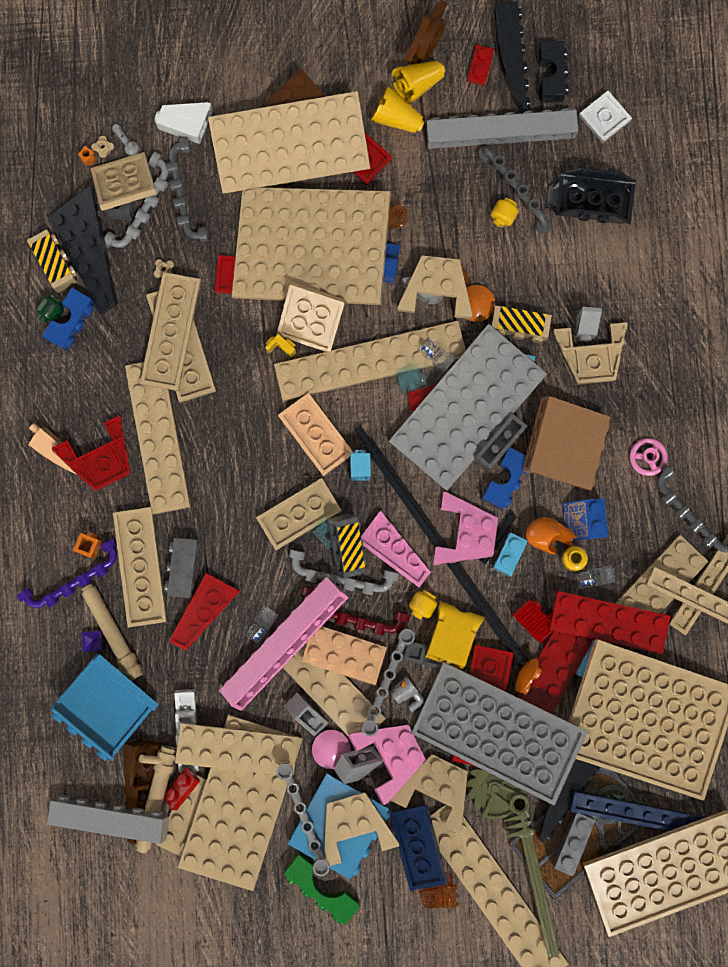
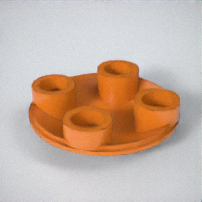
(481, 302)
(526, 675)

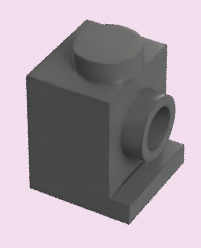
(124, 212)

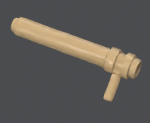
(126, 659)
(163, 768)

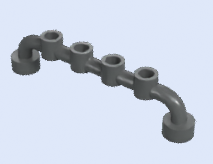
(487, 154)
(177, 185)
(683, 512)

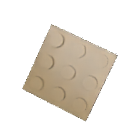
(123, 181)
(311, 317)

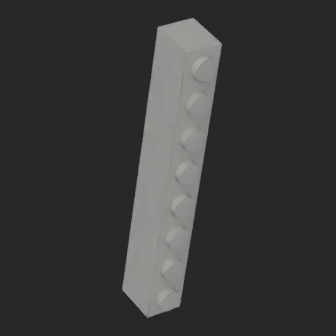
(501, 128)

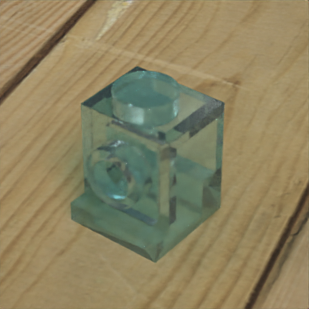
(411, 380)
(320, 534)

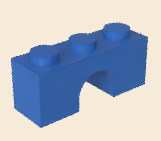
(63, 334)
(498, 494)

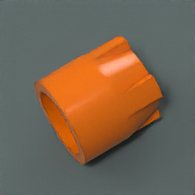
(91, 159)

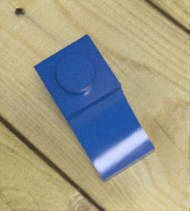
(391, 261)

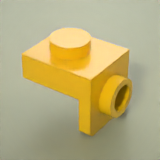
(285, 344)

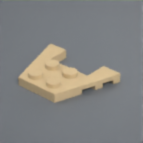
(439, 278)
(592, 362)
(441, 782)
(352, 818)

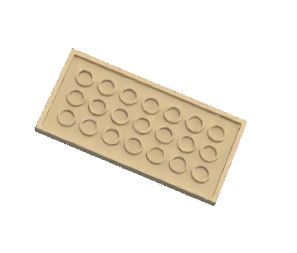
(289, 142)
(234, 820)
(661, 874)

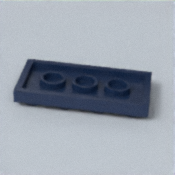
(418, 847)

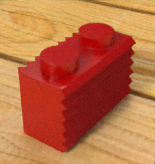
(533, 620)

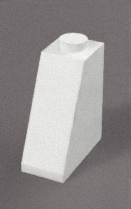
(185, 120)

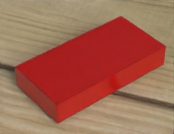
(225, 274)

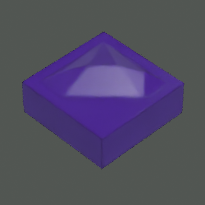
(92, 641)

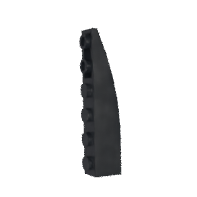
(511, 51)
(577, 781)

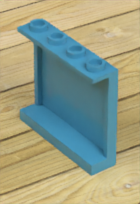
(102, 707)
(351, 849)

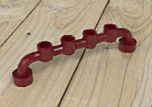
(361, 623)

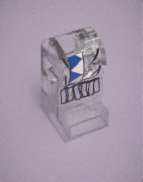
(436, 355)
(596, 577)
(262, 624)

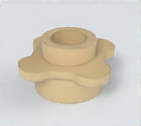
(103, 152)
(161, 264)

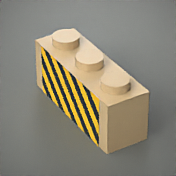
(52, 260)
(521, 324)

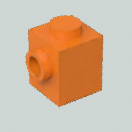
(88, 545)

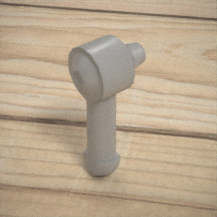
(130, 147)

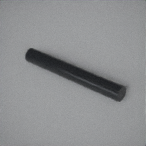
(501, 533)

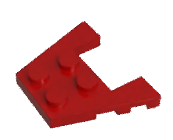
(102, 464)

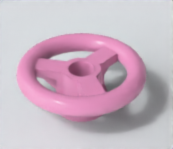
(655, 455)

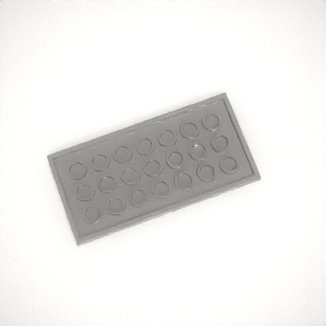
(467, 407)
(499, 733)

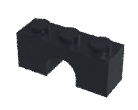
(553, 55)

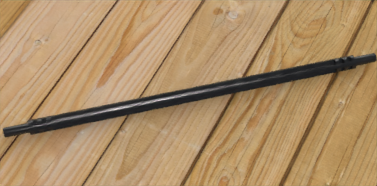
(437, 541)

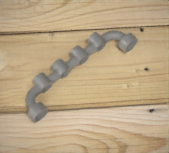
(142, 216)
(348, 583)
(370, 727)
(321, 865)

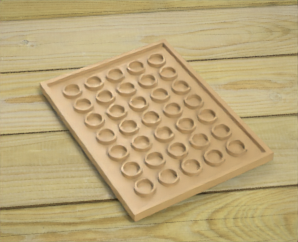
(312, 239)
(650, 719)

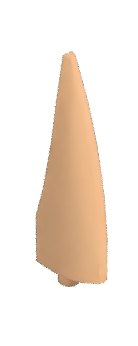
(43, 443)

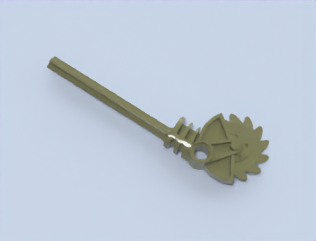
(497, 802)

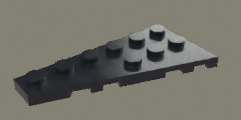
(85, 243)

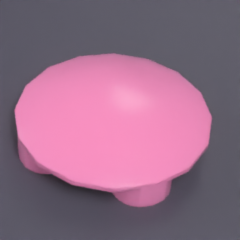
(329, 747)

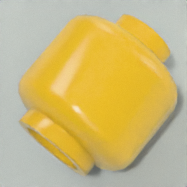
(504, 212)
(574, 558)
(423, 604)

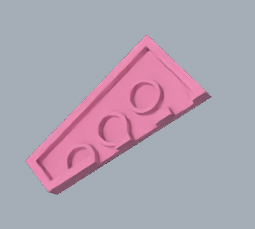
(391, 548)

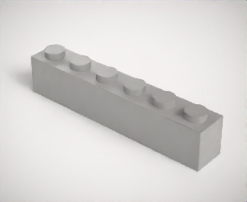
(108, 820)

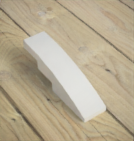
(185, 713)

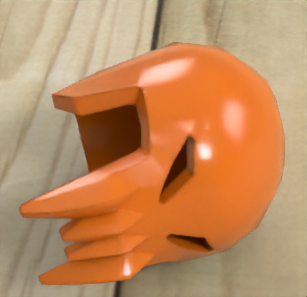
(545, 531)

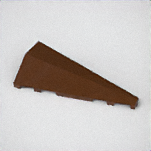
(139, 775)

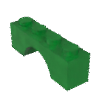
(340, 905)

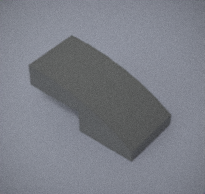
(416, 653)

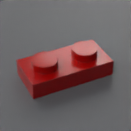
(480, 65)
(181, 788)

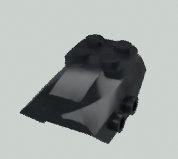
(593, 195)

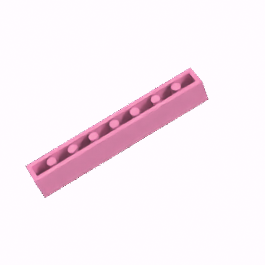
(283, 644)

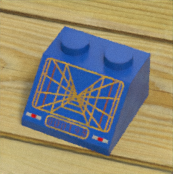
(586, 518)

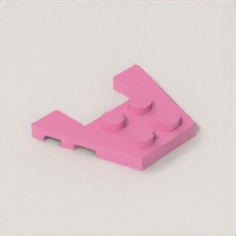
(474, 536)
(399, 753)

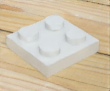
(605, 117)

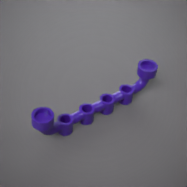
(68, 589)

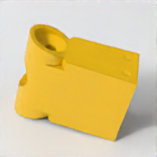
(453, 635)

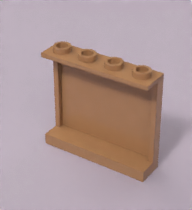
(566, 443)

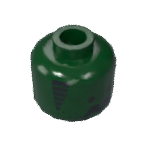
(49, 308)

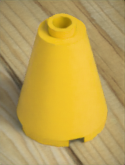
(417, 79)
(397, 113)

